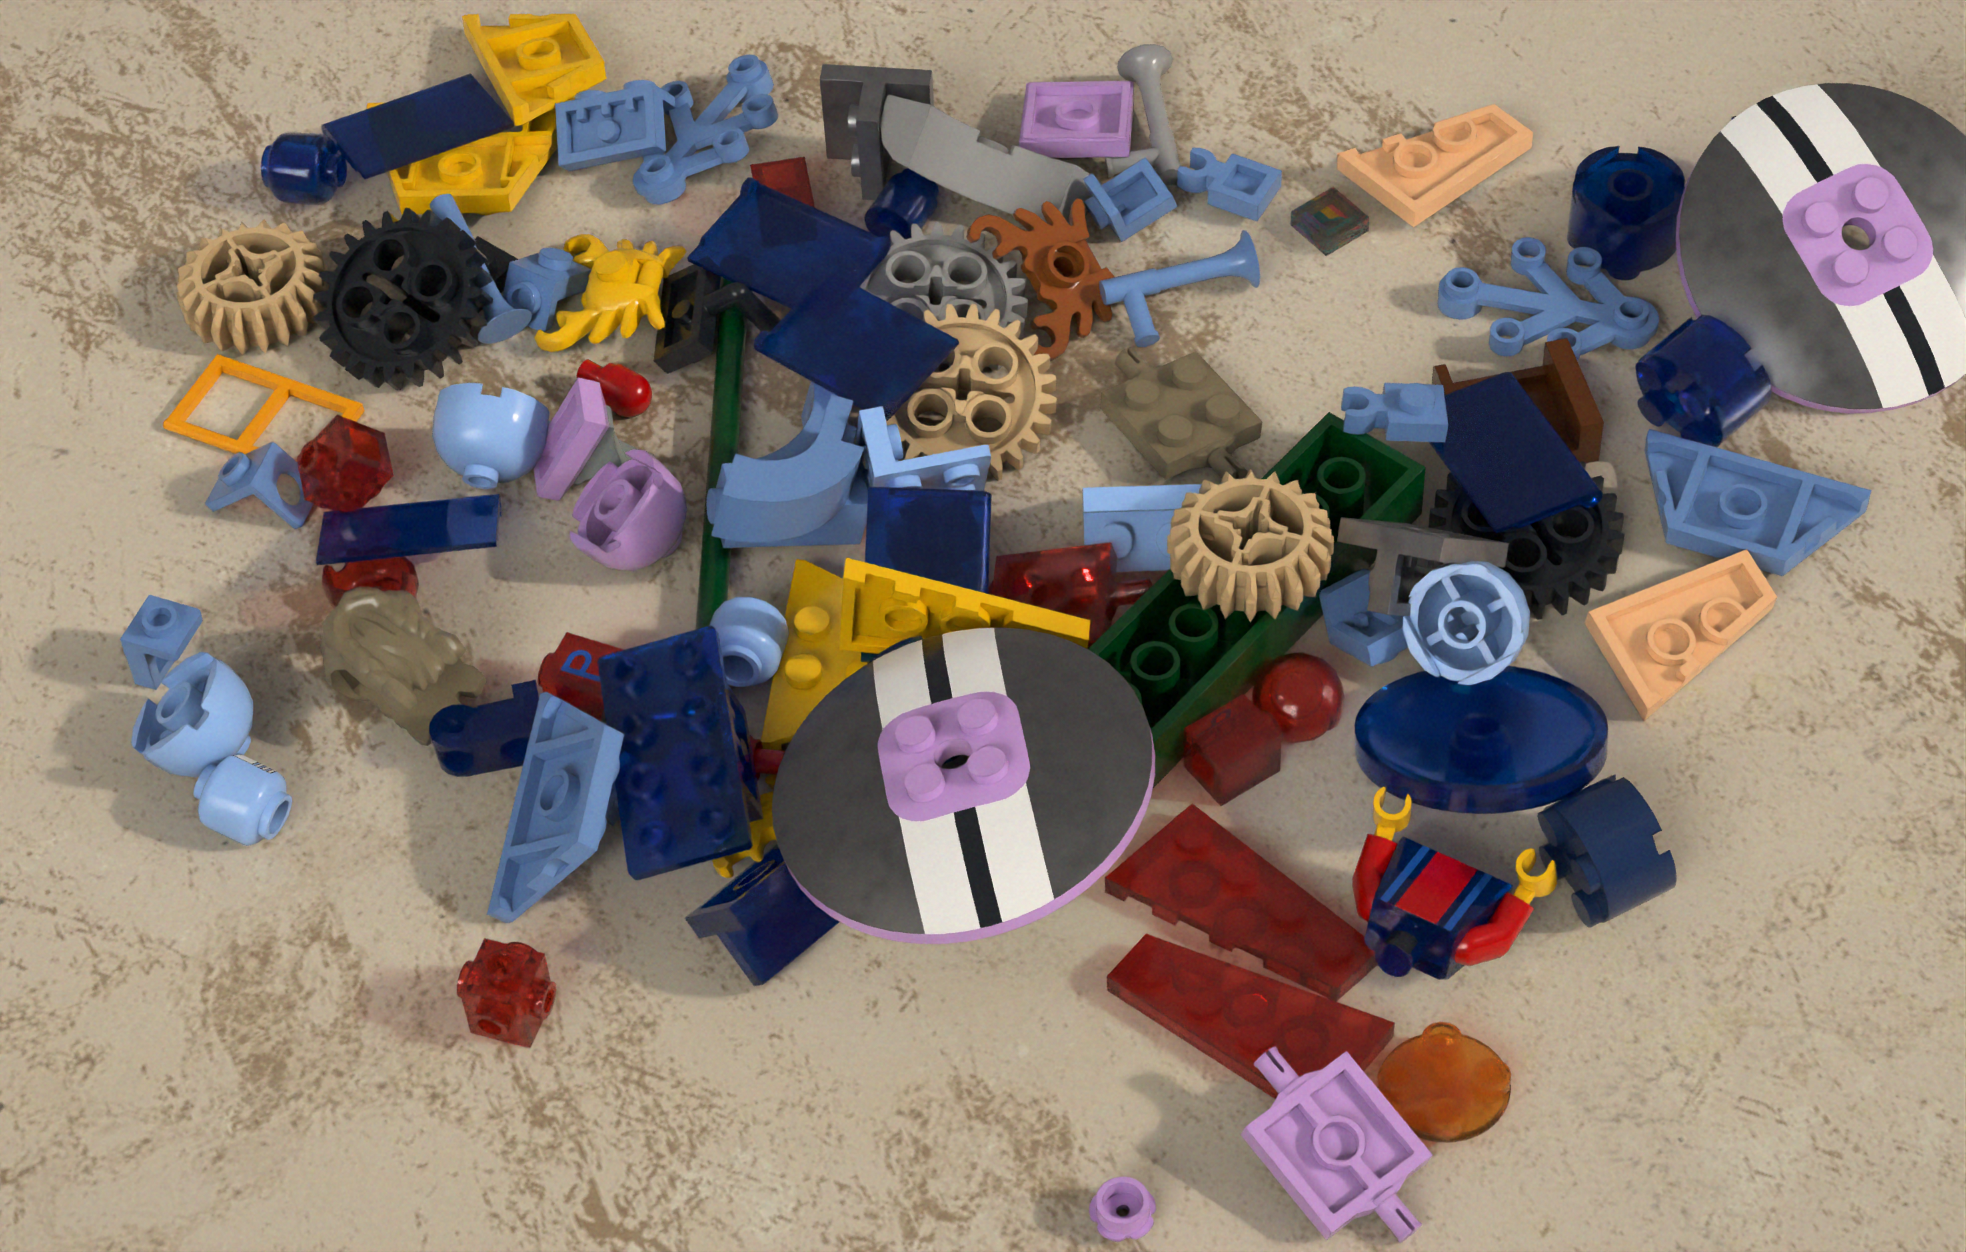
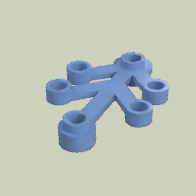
(749, 82)
(1614, 319)

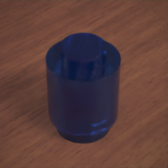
(902, 202)

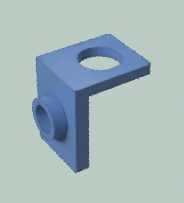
(258, 475)

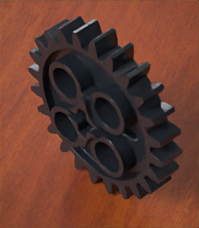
(432, 254)
(1555, 564)

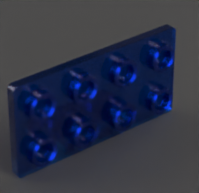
(683, 756)

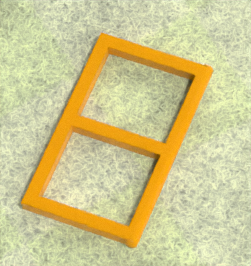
(282, 387)

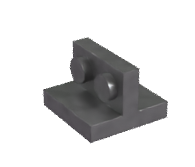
(853, 112)
(1409, 554)

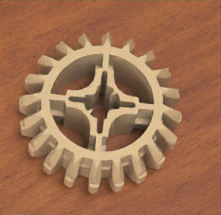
(251, 286)
(1250, 545)

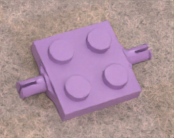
(1336, 1145)

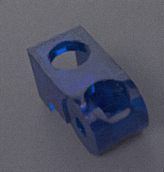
(486, 736)

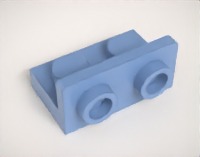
(612, 125)

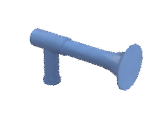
(1131, 288)
(501, 317)

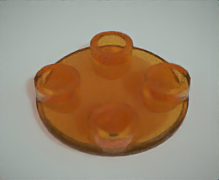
(1446, 1084)

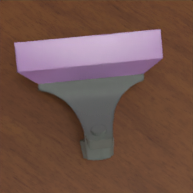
(578, 442)

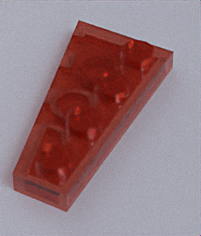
(1226, 889)
(1242, 1013)

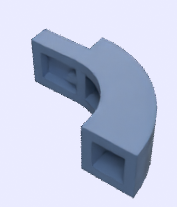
(792, 494)

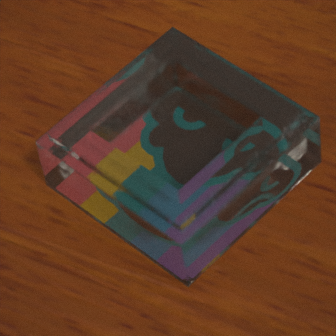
(1329, 221)

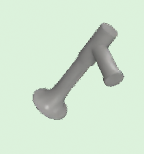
(1145, 67)

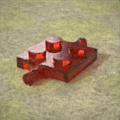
(1069, 582)

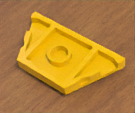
(535, 60)
(812, 655)

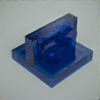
(762, 918)

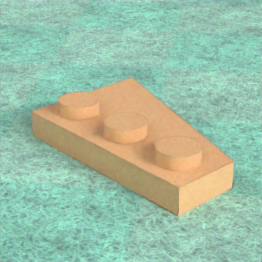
(1679, 627)

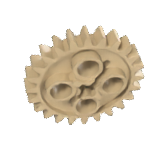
(979, 346)

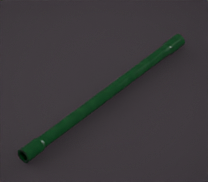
(722, 450)

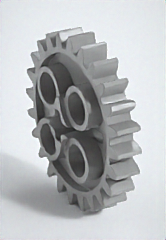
(936, 266)

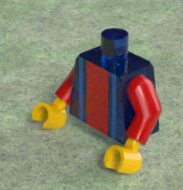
(1433, 908)

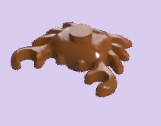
(1057, 266)

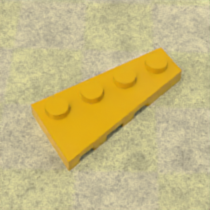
(892, 605)

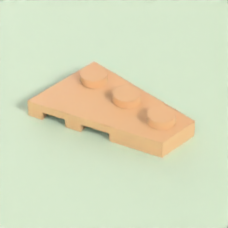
(1435, 168)

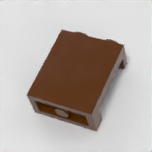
(1558, 392)

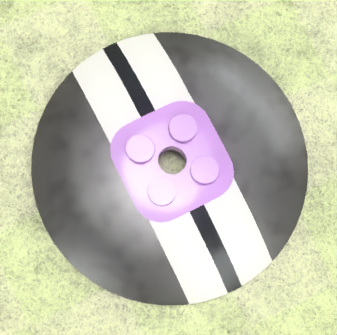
(1770, 256)
(974, 849)

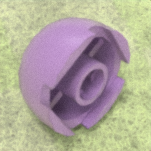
(630, 513)

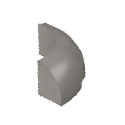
(976, 166)

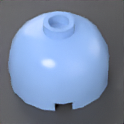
(489, 435)
(1466, 621)
(198, 718)

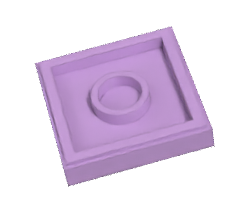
(1078, 119)

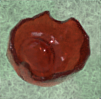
(383, 574)
(1301, 695)

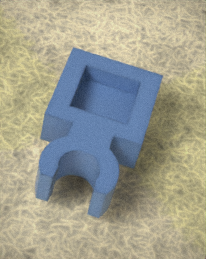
(1234, 186)
(1403, 410)

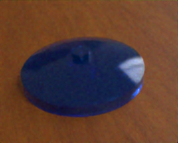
(1481, 744)

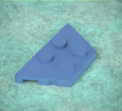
(1736, 502)
(556, 805)

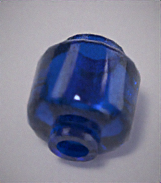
(303, 168)

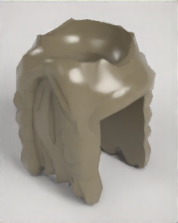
(391, 655)

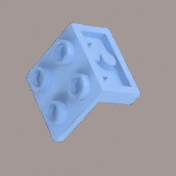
(947, 470)

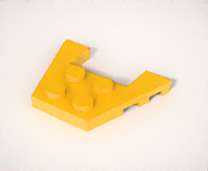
(480, 175)

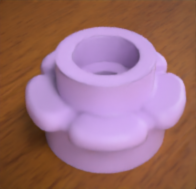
(1122, 1194)

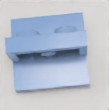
(1134, 522)

